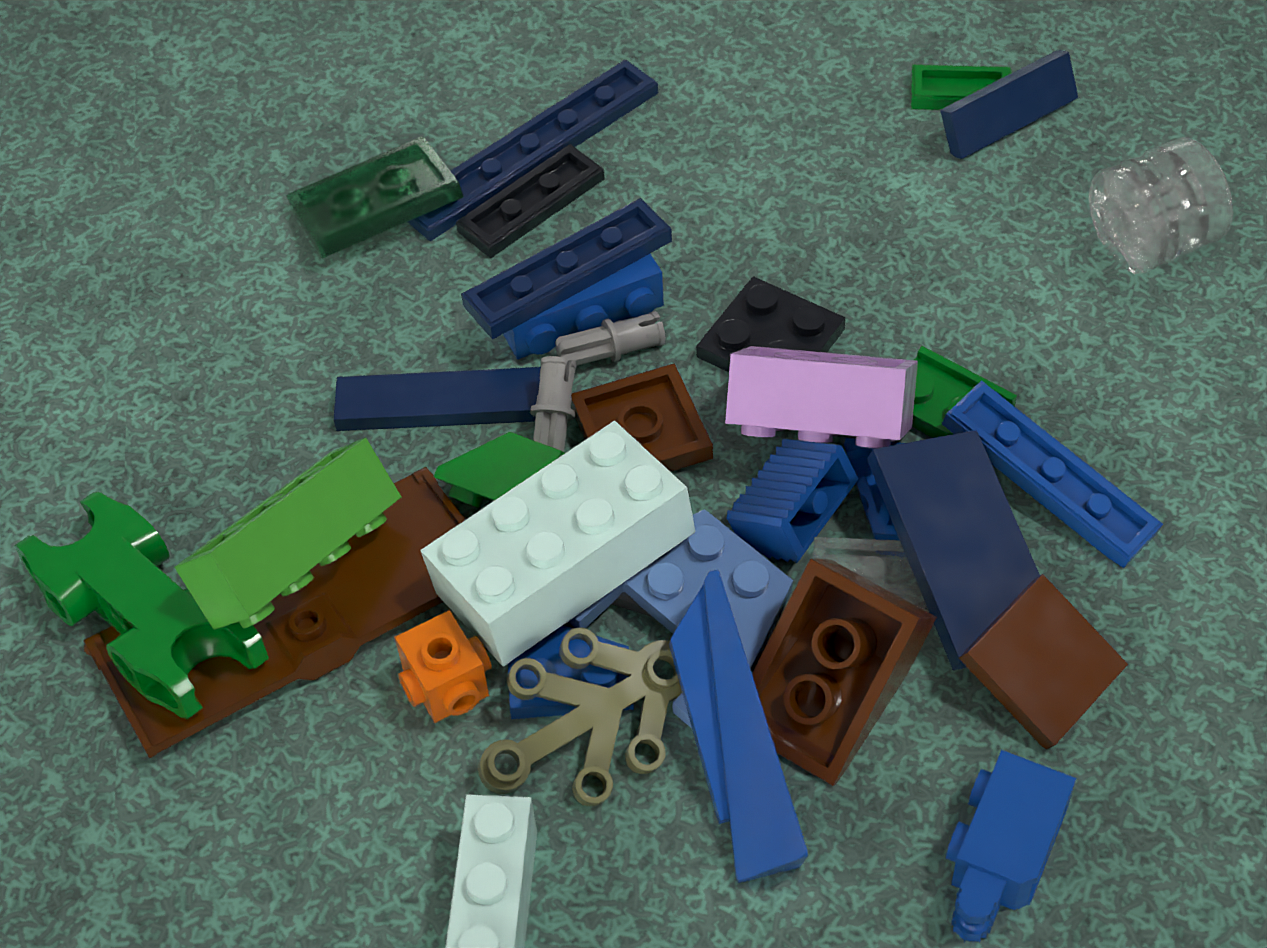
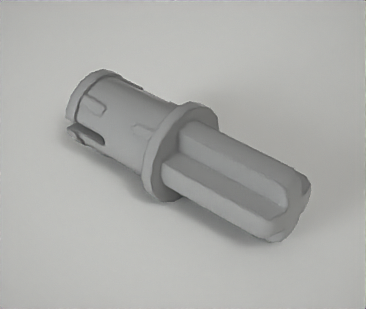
(612, 339)
(554, 401)

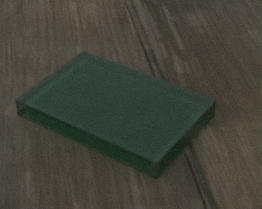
(374, 196)

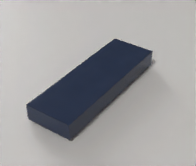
(1009, 104)

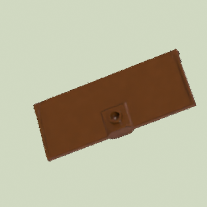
(316, 627)

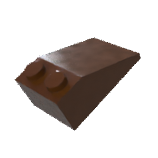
(835, 665)

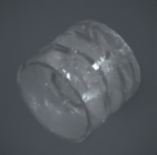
(1161, 204)

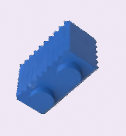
(792, 498)

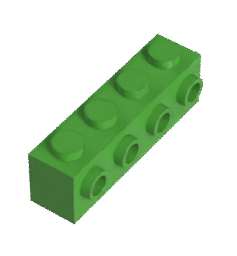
(289, 535)

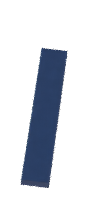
(540, 138)

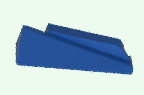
(735, 738)

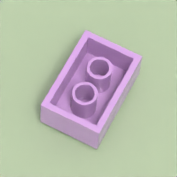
(821, 395)

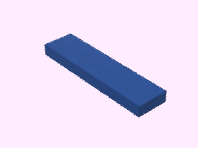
(1054, 475)

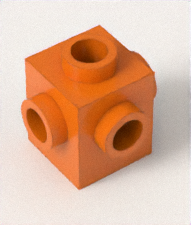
(442, 667)

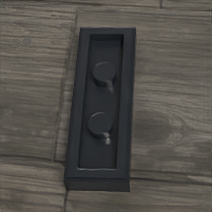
(530, 201)

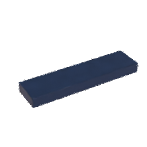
(566, 268)
(436, 398)

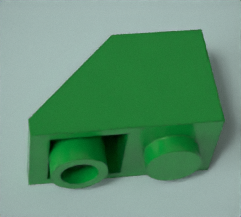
(494, 468)

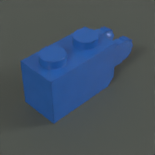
(1007, 841)

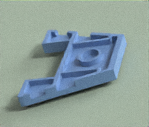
(672, 581)

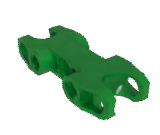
(158, 621)

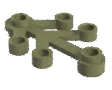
(596, 709)

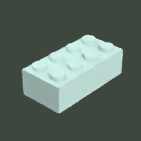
(559, 541)

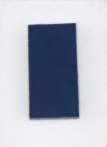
(954, 533)

